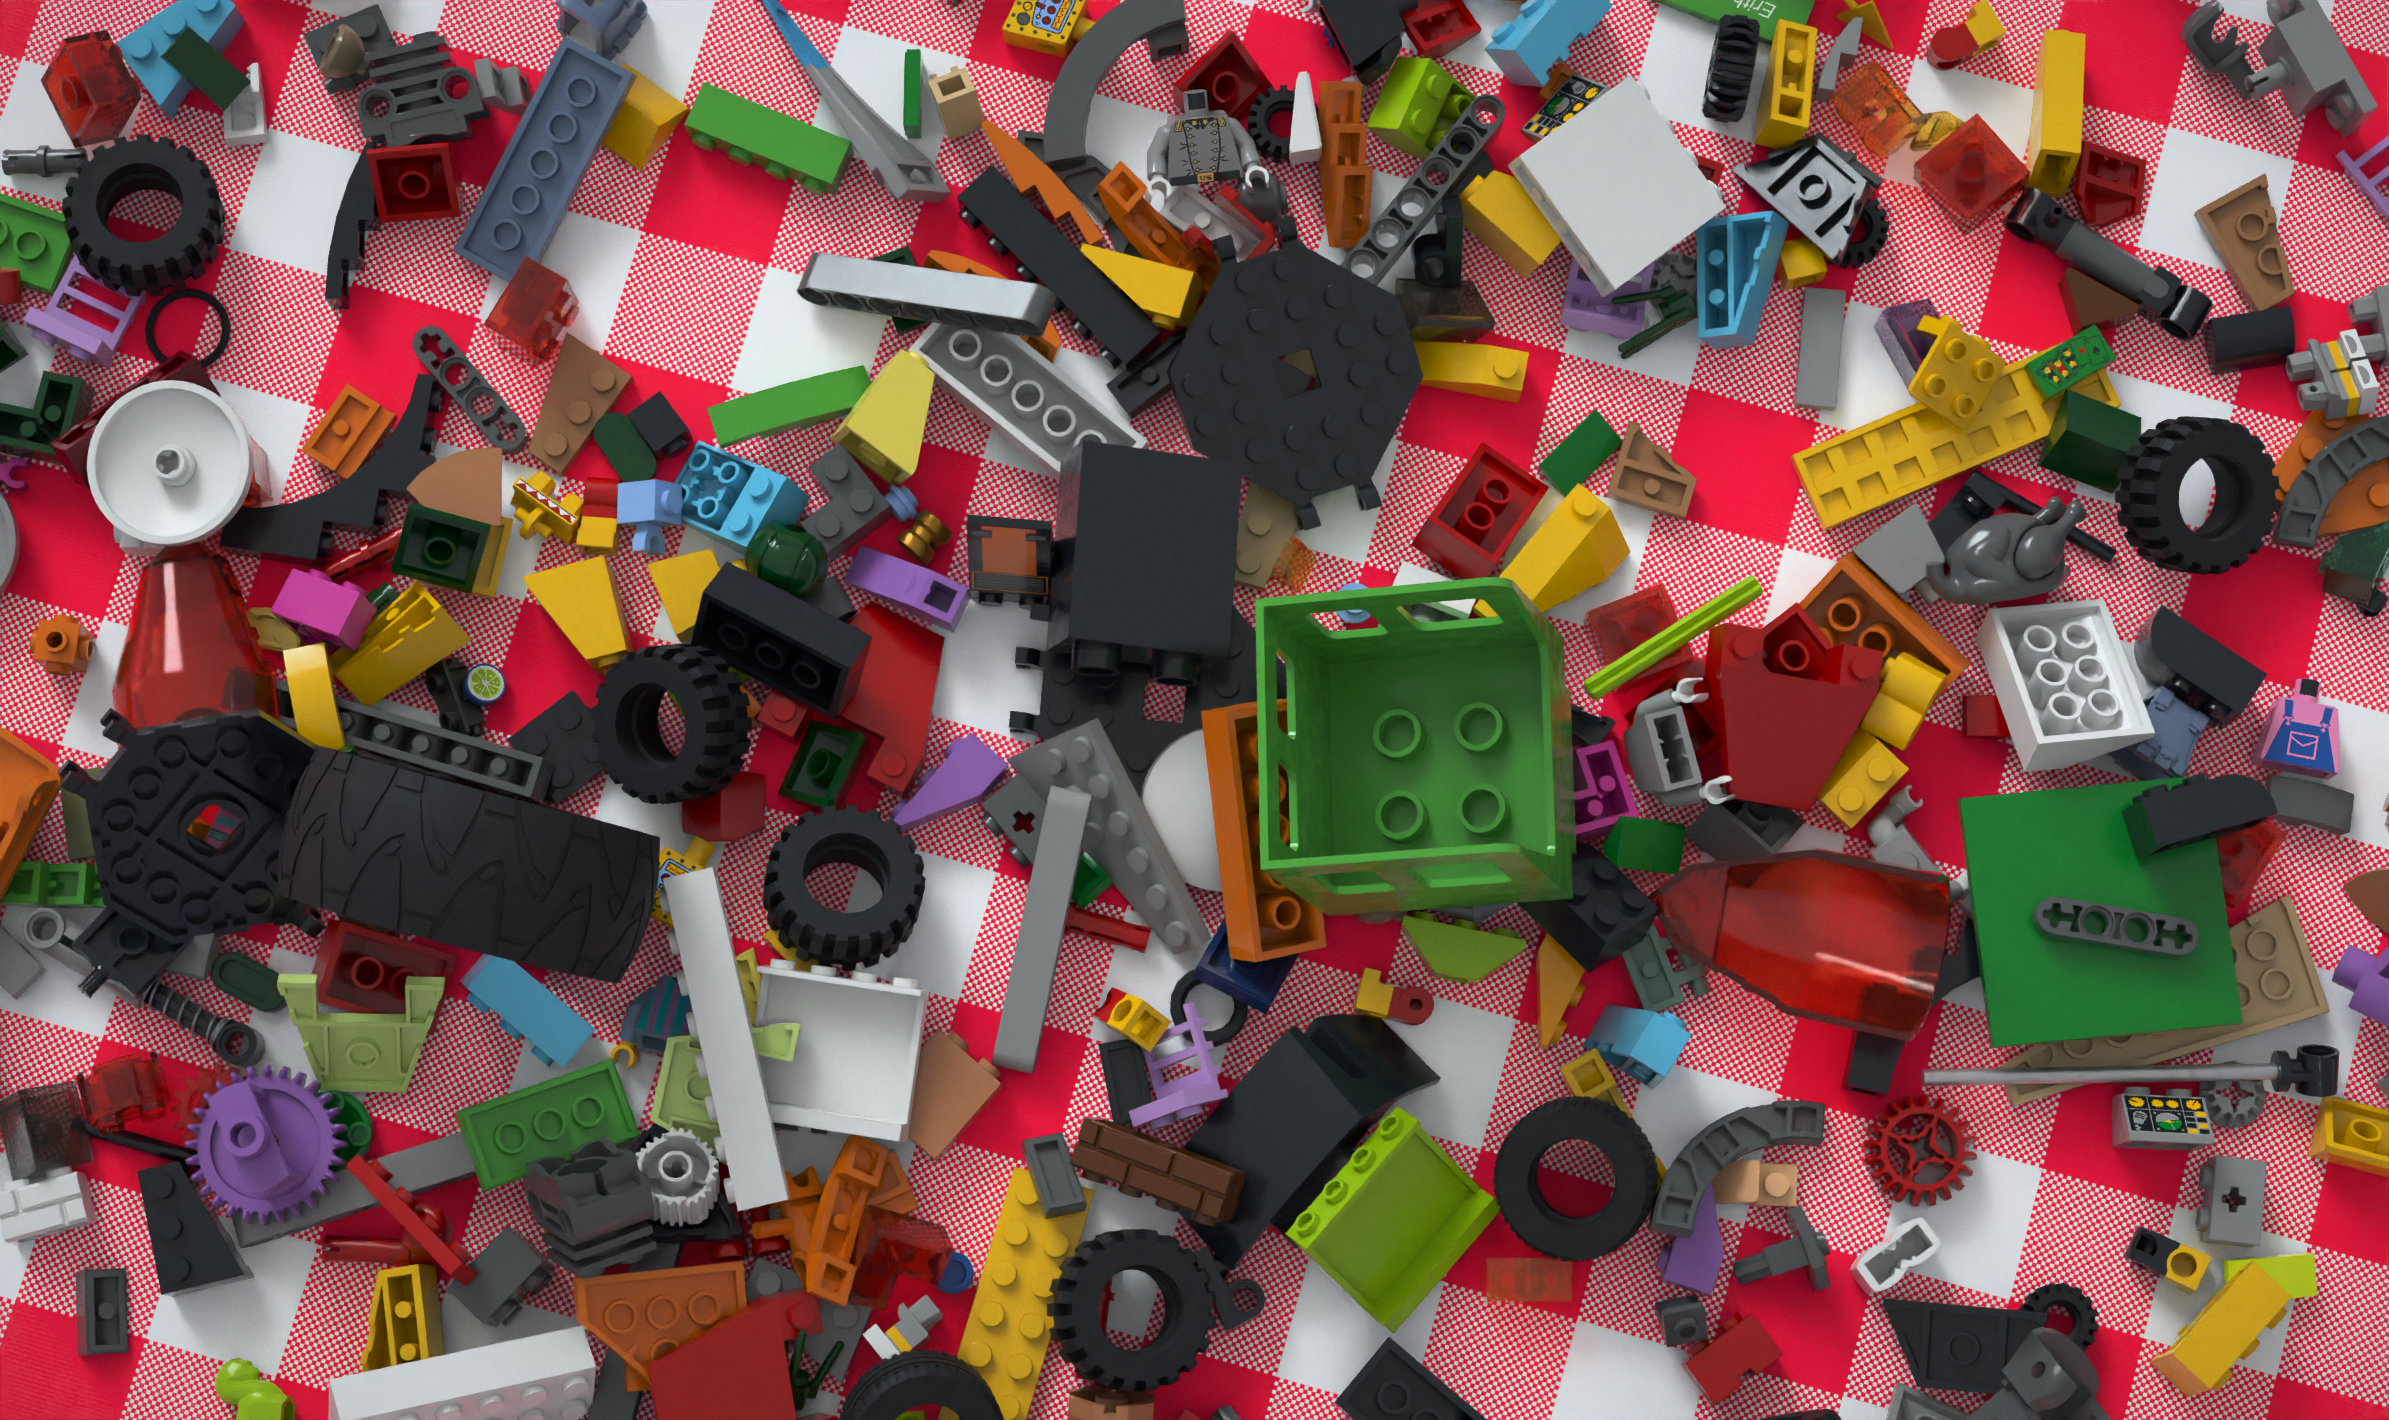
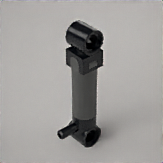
(2158, 292)

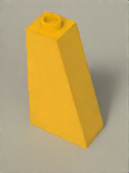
(2056, 112)

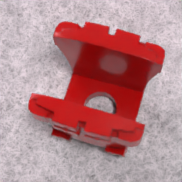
(1228, 200)

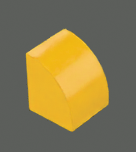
(1800, 264)

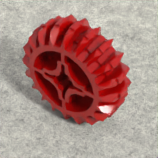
(1939, 1158)

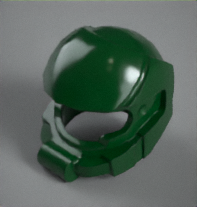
(788, 558)

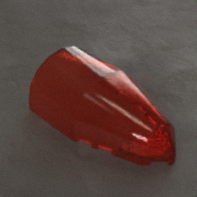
(190, 644)
(1817, 934)

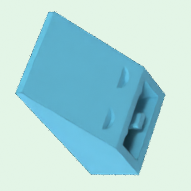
(734, 497)

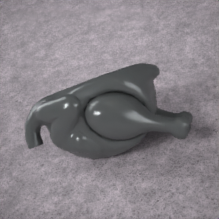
(2008, 556)

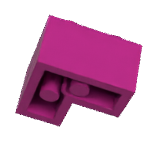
(323, 610)
(1600, 791)

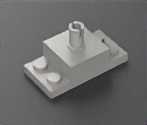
(2311, 67)

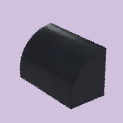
(2249, 340)

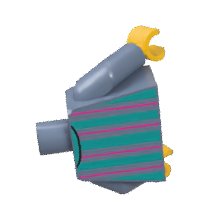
(652, 1018)

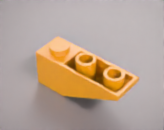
(1557, 988)

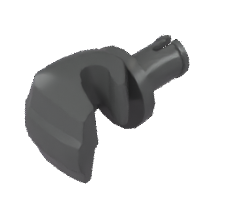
(2213, 54)

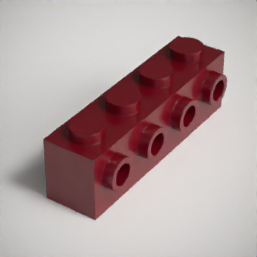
(74, 444)

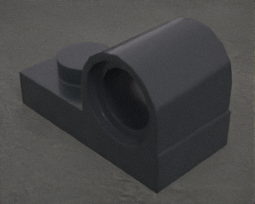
(1443, 245)
(1228, 1314)

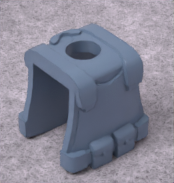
(611, 21)
(2175, 736)

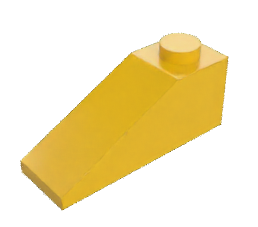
(1787, 86)
(1159, 289)
(1473, 368)

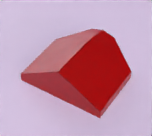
(1440, 26)
(2108, 184)
(729, 812)

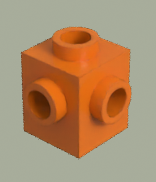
(71, 654)

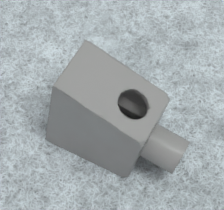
(1901, 552)

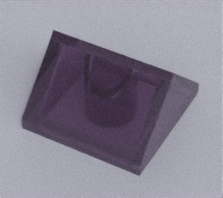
(1901, 339)

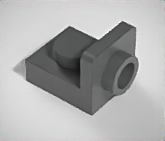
(1682, 1320)

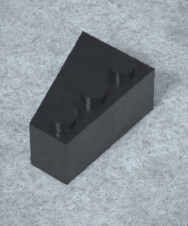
(186, 1234)

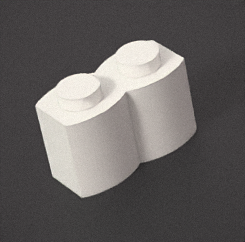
(1887, 1263)

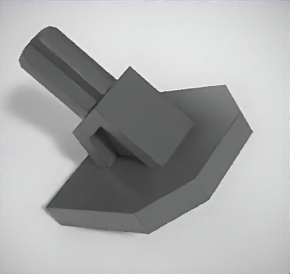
(1803, 1250)

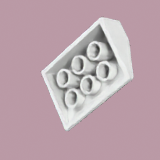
(2062, 682)

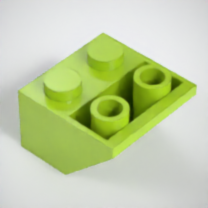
(1418, 106)

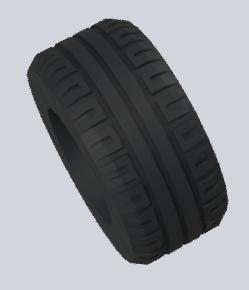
(1538, 1221)
(920, 1380)

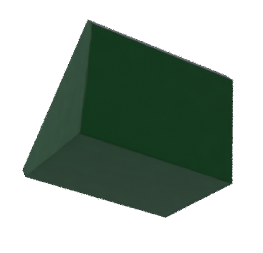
(2089, 441)
(440, 548)
(824, 766)

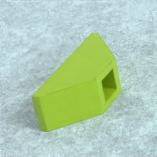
(1460, 950)

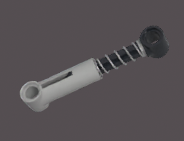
(216, 1031)

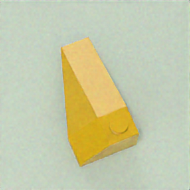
(1567, 554)

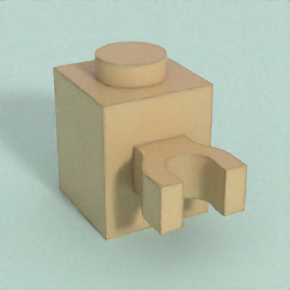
(956, 102)

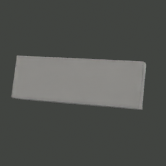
(1819, 349)

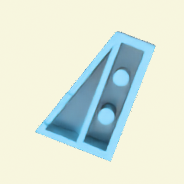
(211, 19)
(1542, 36)
(1735, 275)
(526, 1008)
(1638, 1042)

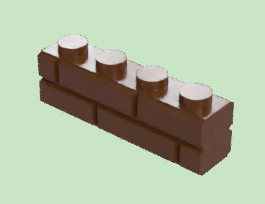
(1157, 1169)

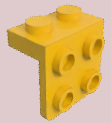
(1955, 371)

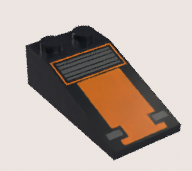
(1009, 560)

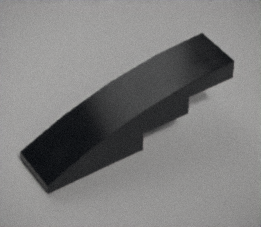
(355, 216)

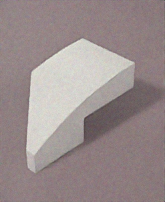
(246, 115)

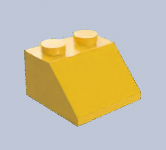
(1860, 778)

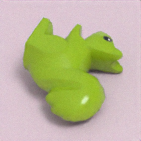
(256, 1399)

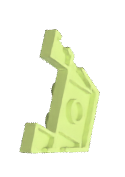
(361, 1048)
(682, 1092)

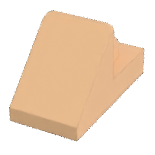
(1756, 1184)

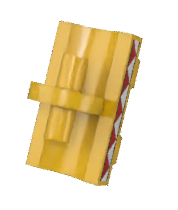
(543, 514)

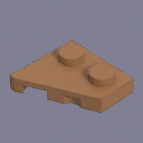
(1650, 477)

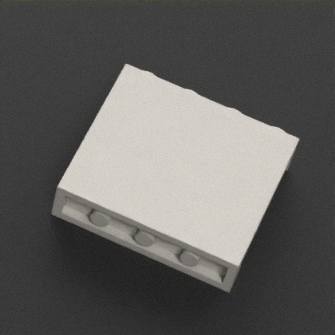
(1617, 185)
(852, 1050)

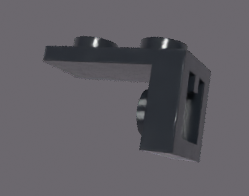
(1968, 506)

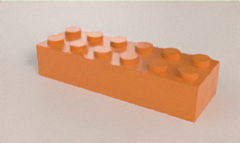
(1260, 912)

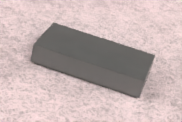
(1053, 1175)

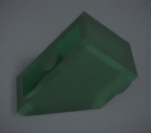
(2357, 564)

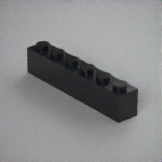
(1052, 261)

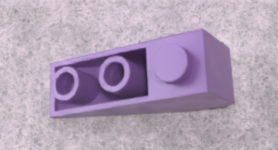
(909, 587)
(959, 782)
(1696, 1260)

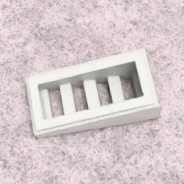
(1305, 134)

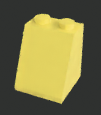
(890, 418)

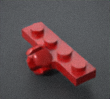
(422, 1227)

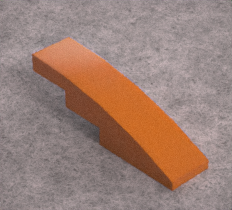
(1343, 172)
(1033, 175)

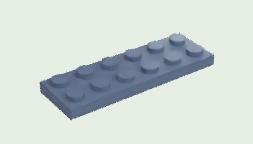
(545, 160)

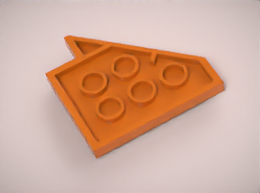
(2360, 501)
(658, 1309)

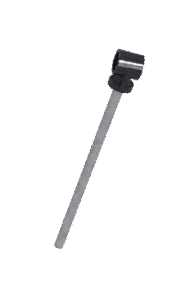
(2312, 1072)

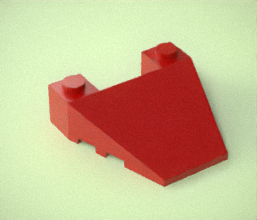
(890, 702)
(1781, 729)
(737, 1365)

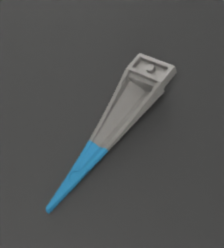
(886, 153)

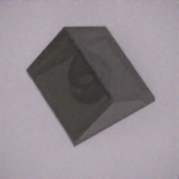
(1443, 312)
(44, 1130)

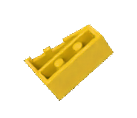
(398, 646)
(404, 1318)
(2223, 1331)

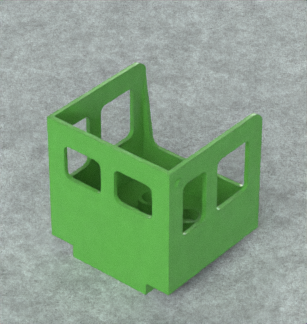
(1416, 751)

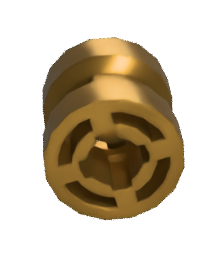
(924, 537)

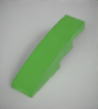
(788, 406)
(54, 886)

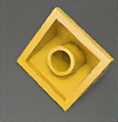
(643, 121)
(2352, 1135)

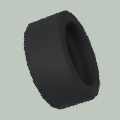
(1217, 1036)

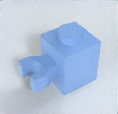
(648, 508)

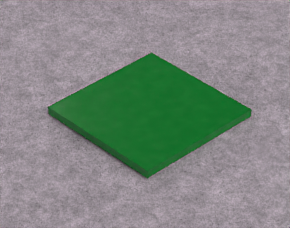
(2080, 849)

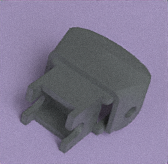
(2046, 1381)

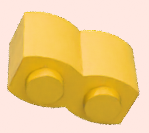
(1902, 700)

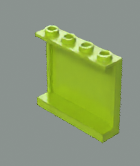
(1393, 1220)

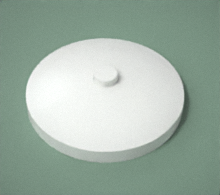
(170, 463)
(1181, 809)

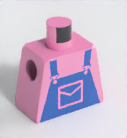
(2300, 734)

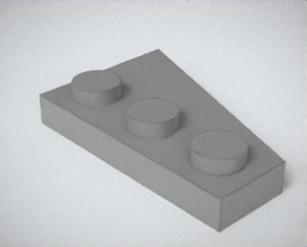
(838, 1322)

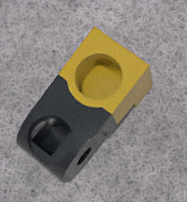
(2167, 1259)

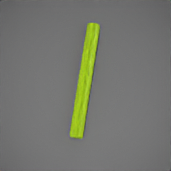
(1673, 638)

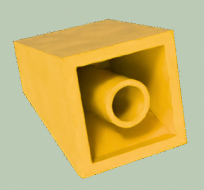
(1508, 221)
(586, 608)

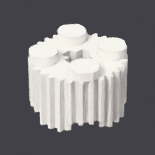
(687, 1196)

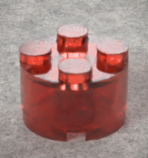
(124, 1092)

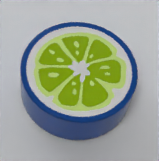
(484, 685)

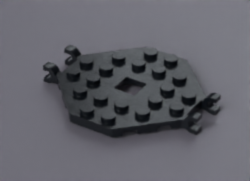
(1232, 392)
(1118, 700)
(157, 789)

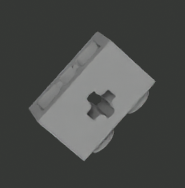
(2243, 1182)

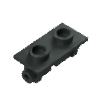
(445, 684)

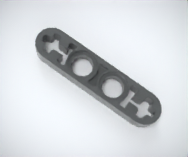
(470, 389)
(2115, 924)

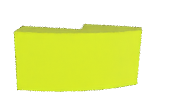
(2291, 1271)

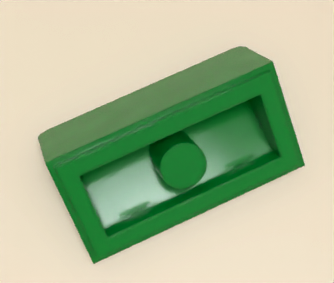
(1580, 453)
(1646, 845)

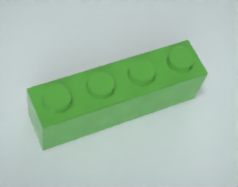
(769, 140)

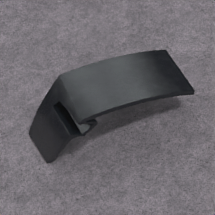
(1300, 1121)

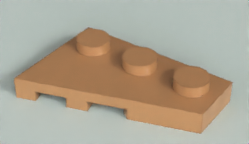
(2248, 243)
(578, 395)

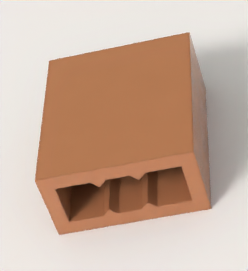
(948, 1093)

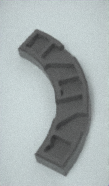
(1090, 64)
(1081, 179)
(2322, 479)
(1721, 1145)

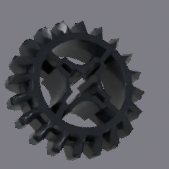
(1731, 68)

